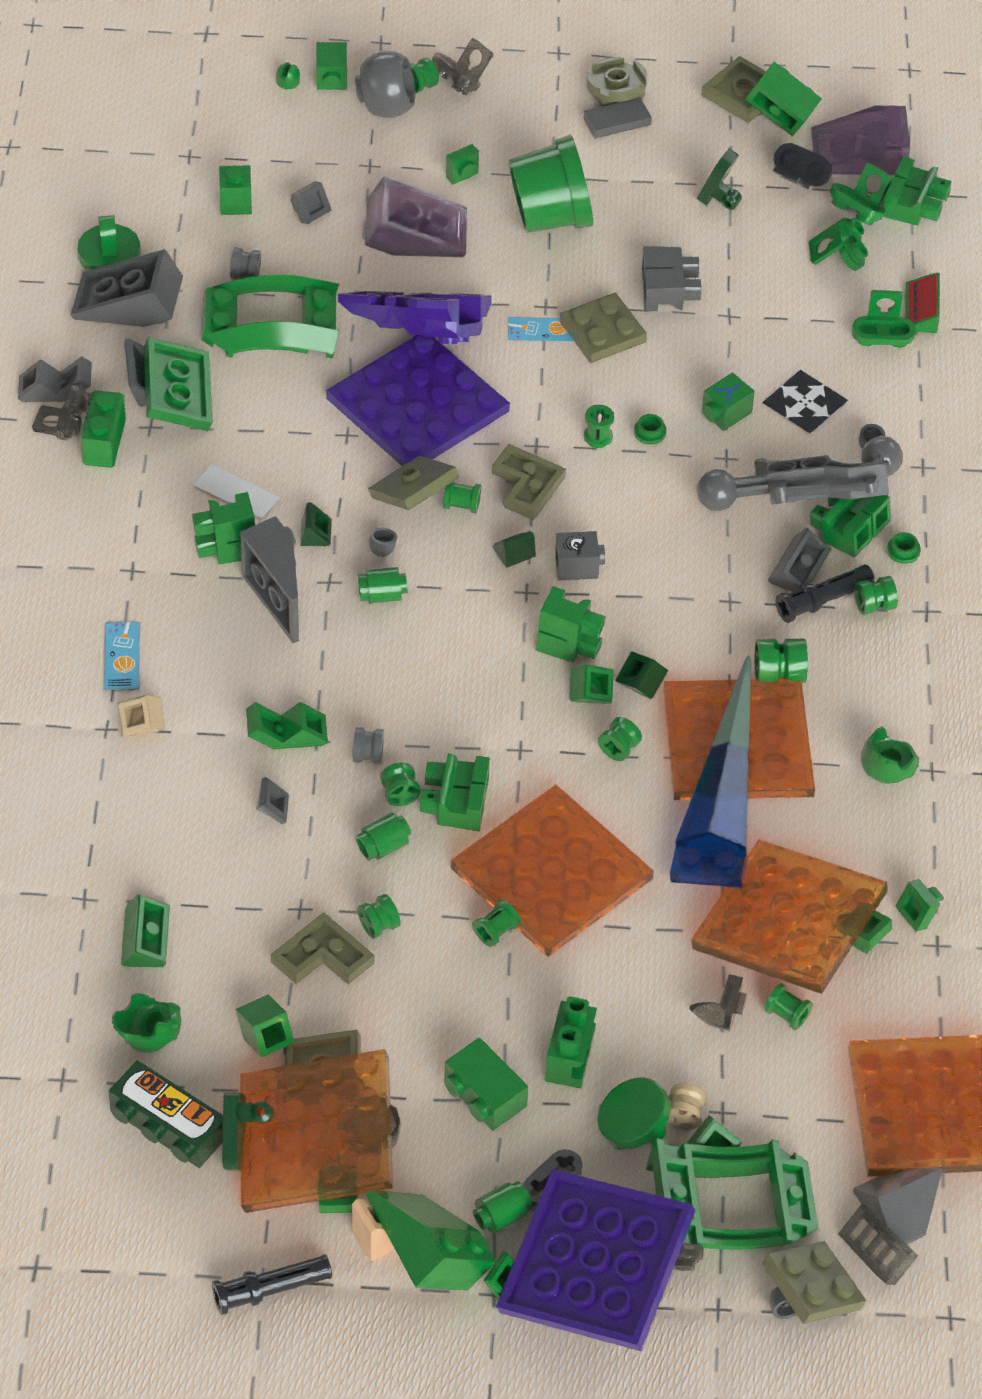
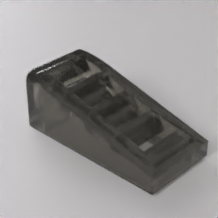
(904, 1254)

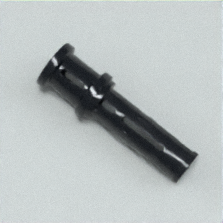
(812, 596)
(253, 1287)

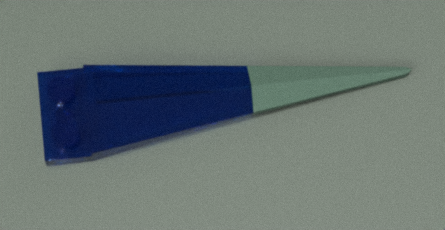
(715, 827)

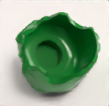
(887, 758)
(147, 1023)

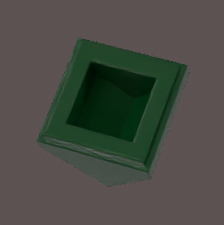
(315, 527)
(516, 548)

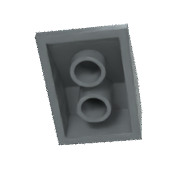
(130, 291)
(271, 571)

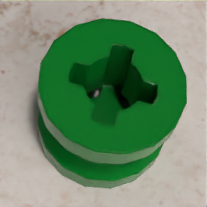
(424, 74)
(619, 739)
(400, 784)
(378, 916)

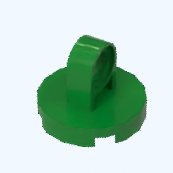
(107, 244)

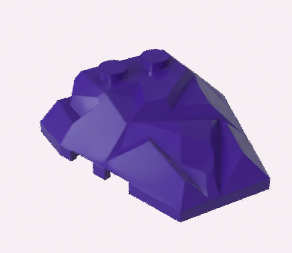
(443, 316)

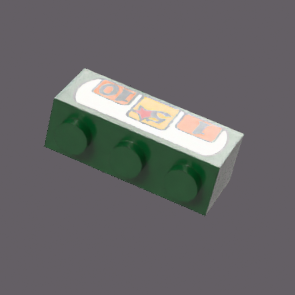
(166, 1114)

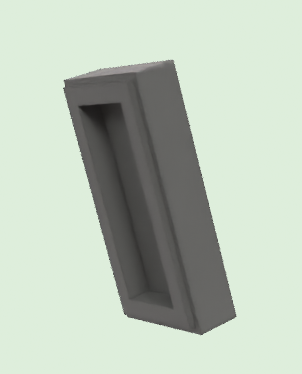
(617, 118)

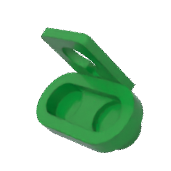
(866, 206)
(846, 238)
(884, 327)

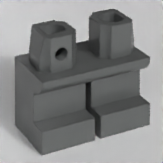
(664, 277)

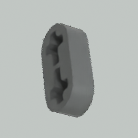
(539, 1177)

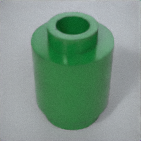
(382, 585)
(383, 836)
(502, 1207)

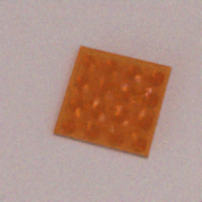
(777, 735)
(553, 869)
(790, 916)
(919, 1103)
(325, 1132)

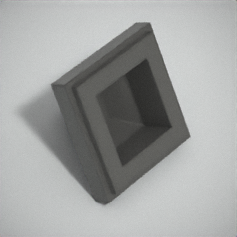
(273, 801)

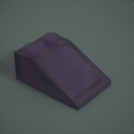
(863, 137)
(414, 222)

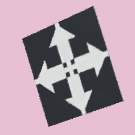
(805, 401)

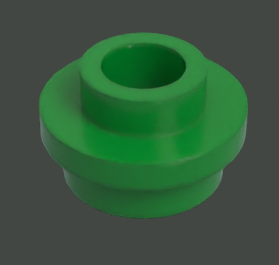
(650, 429)
(903, 548)

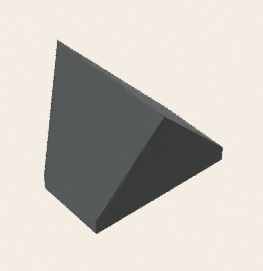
(902, 1200)

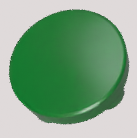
(634, 1113)

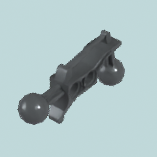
(807, 478)

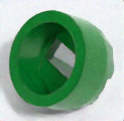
(292, 77)

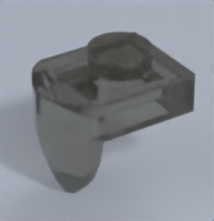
(722, 1014)

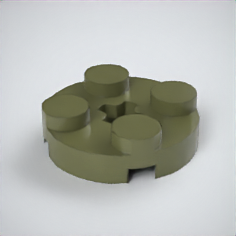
(629, 84)

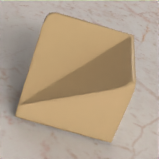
(141, 715)

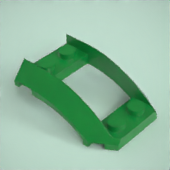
(314, 333)
(789, 1179)

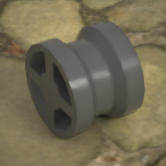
(245, 263)
(368, 745)

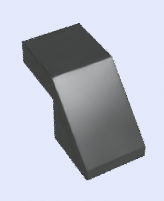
(47, 384)

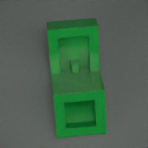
(294, 729)

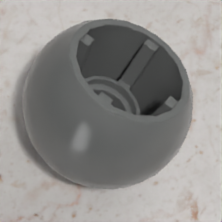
(386, 84)

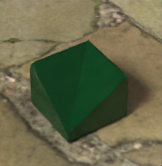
(641, 674)

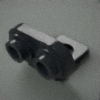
(801, 166)

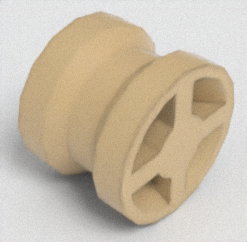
(686, 1106)

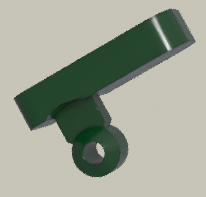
(716, 188)
(235, 1115)

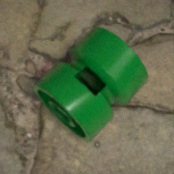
(781, 660)

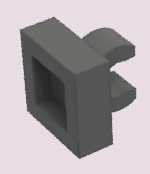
(310, 202)

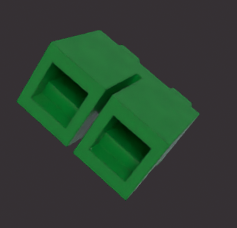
(911, 194)
(851, 522)
(220, 528)
(568, 628)
(461, 794)
(571, 1043)

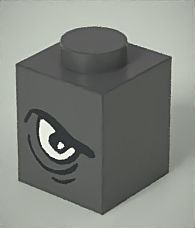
(578, 555)

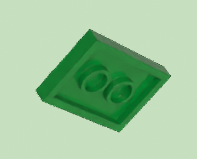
(178, 384)

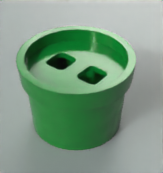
(551, 187)

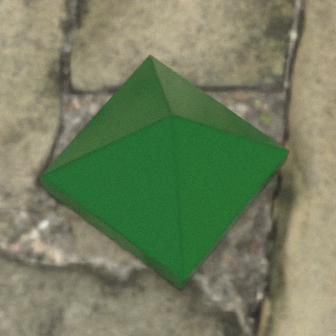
(499, 1273)

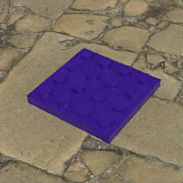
(417, 400)
(596, 1259)

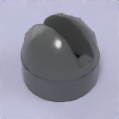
(868, 432)
(382, 541)
(780, 1306)

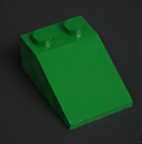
(431, 1241)

